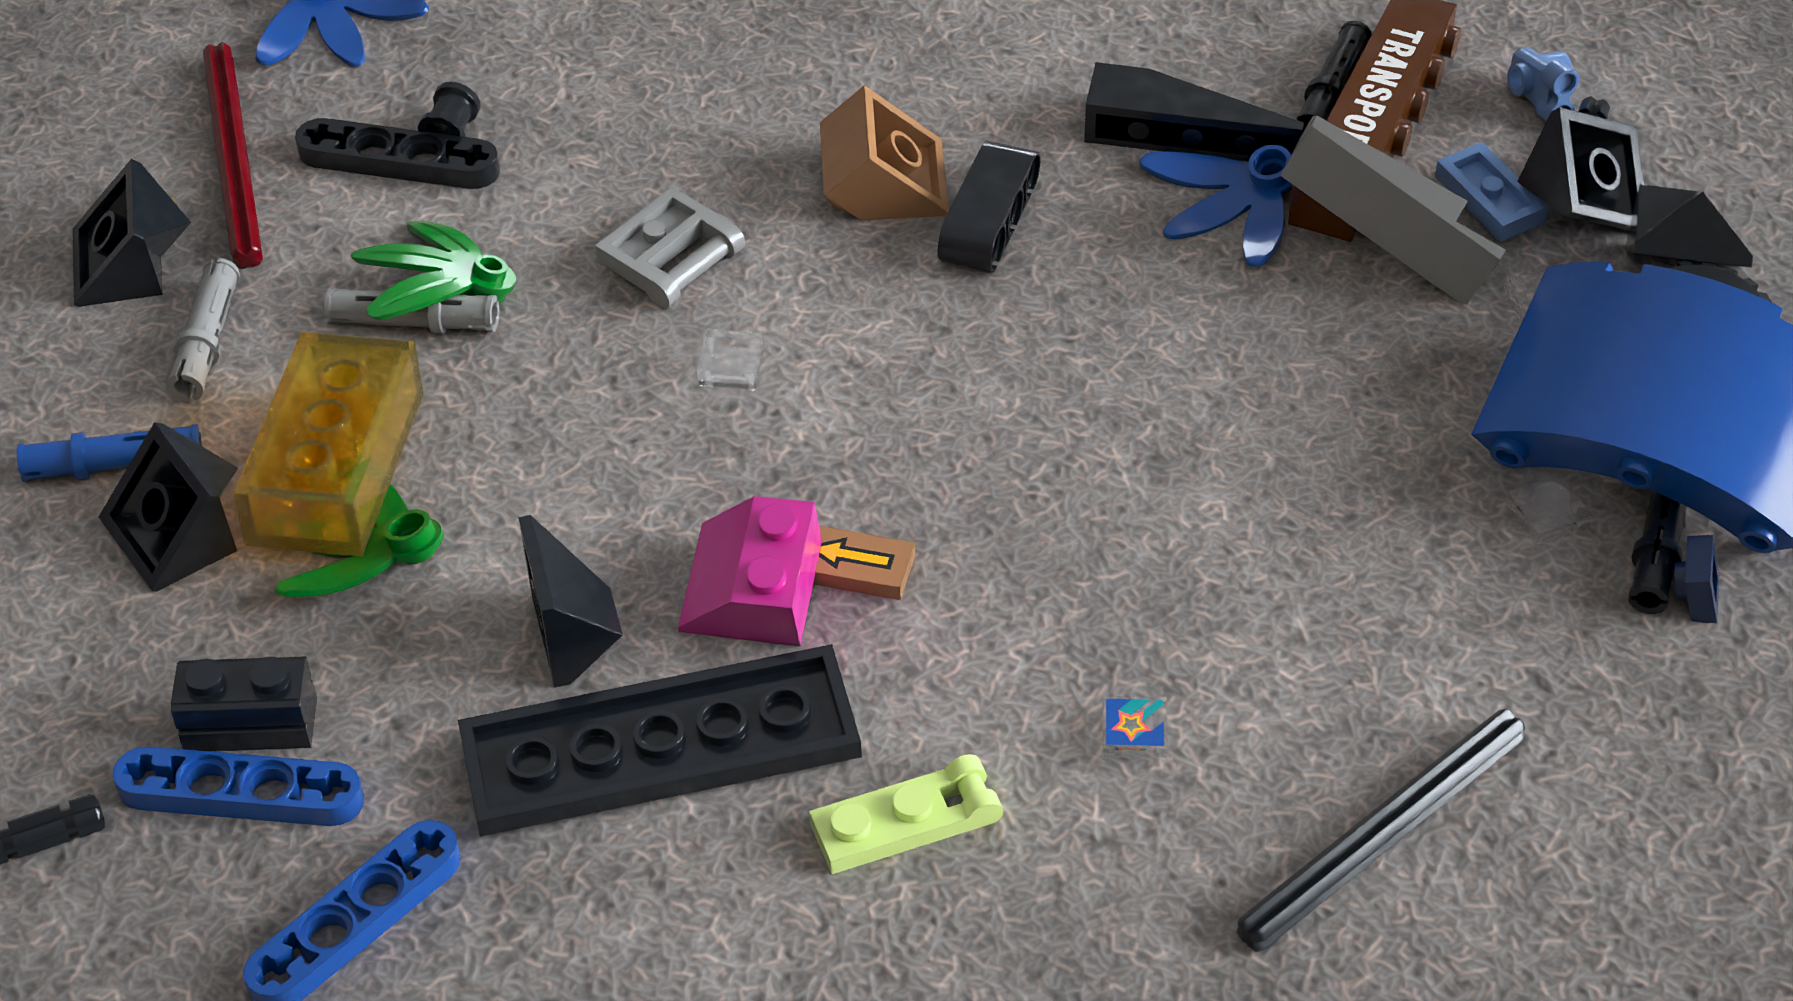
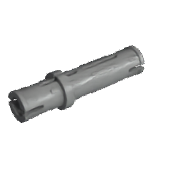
(458, 312)
(198, 344)

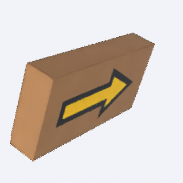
(863, 562)

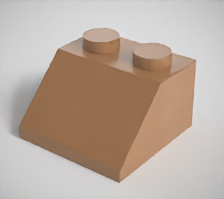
(881, 161)

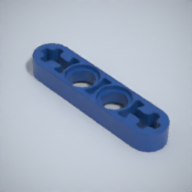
(242, 777)
(346, 909)

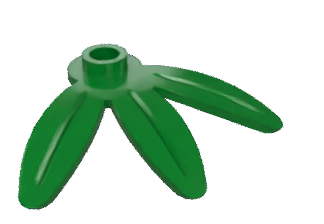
(452, 269)
(397, 537)

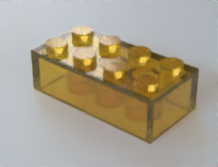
(329, 444)

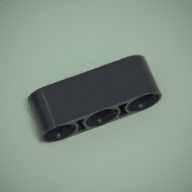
(987, 205)

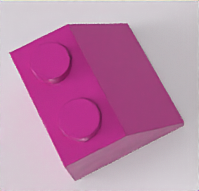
(754, 572)

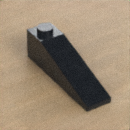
(1171, 115)

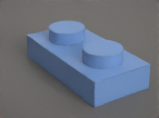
(1491, 191)

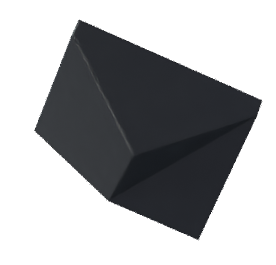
(1586, 168)
(1683, 227)
(124, 238)
(170, 508)
(570, 604)

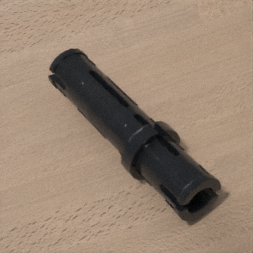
(1347, 48)
(1650, 580)

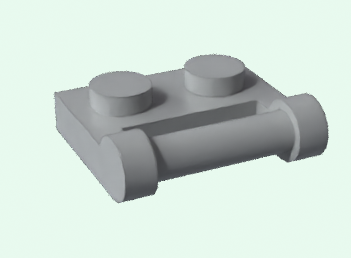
(659, 235)

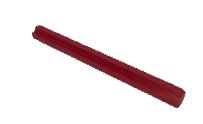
(232, 156)

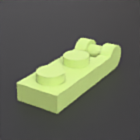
(905, 815)

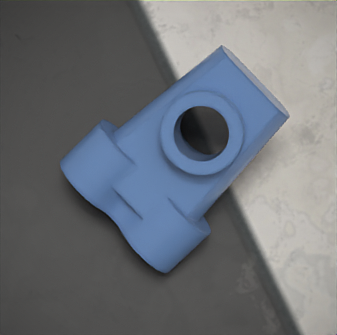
(1543, 79)

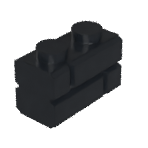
(244, 704)

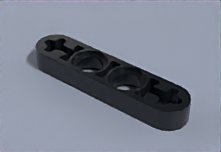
(337, 145)

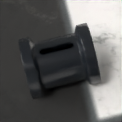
(452, 110)

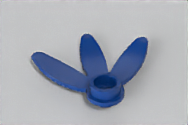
(334, 26)
(1243, 187)

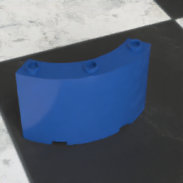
(1657, 387)

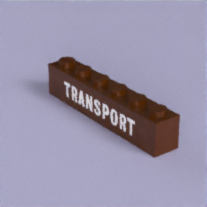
(1387, 92)

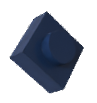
(1699, 579)

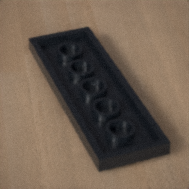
(658, 739)

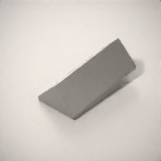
(1392, 208)

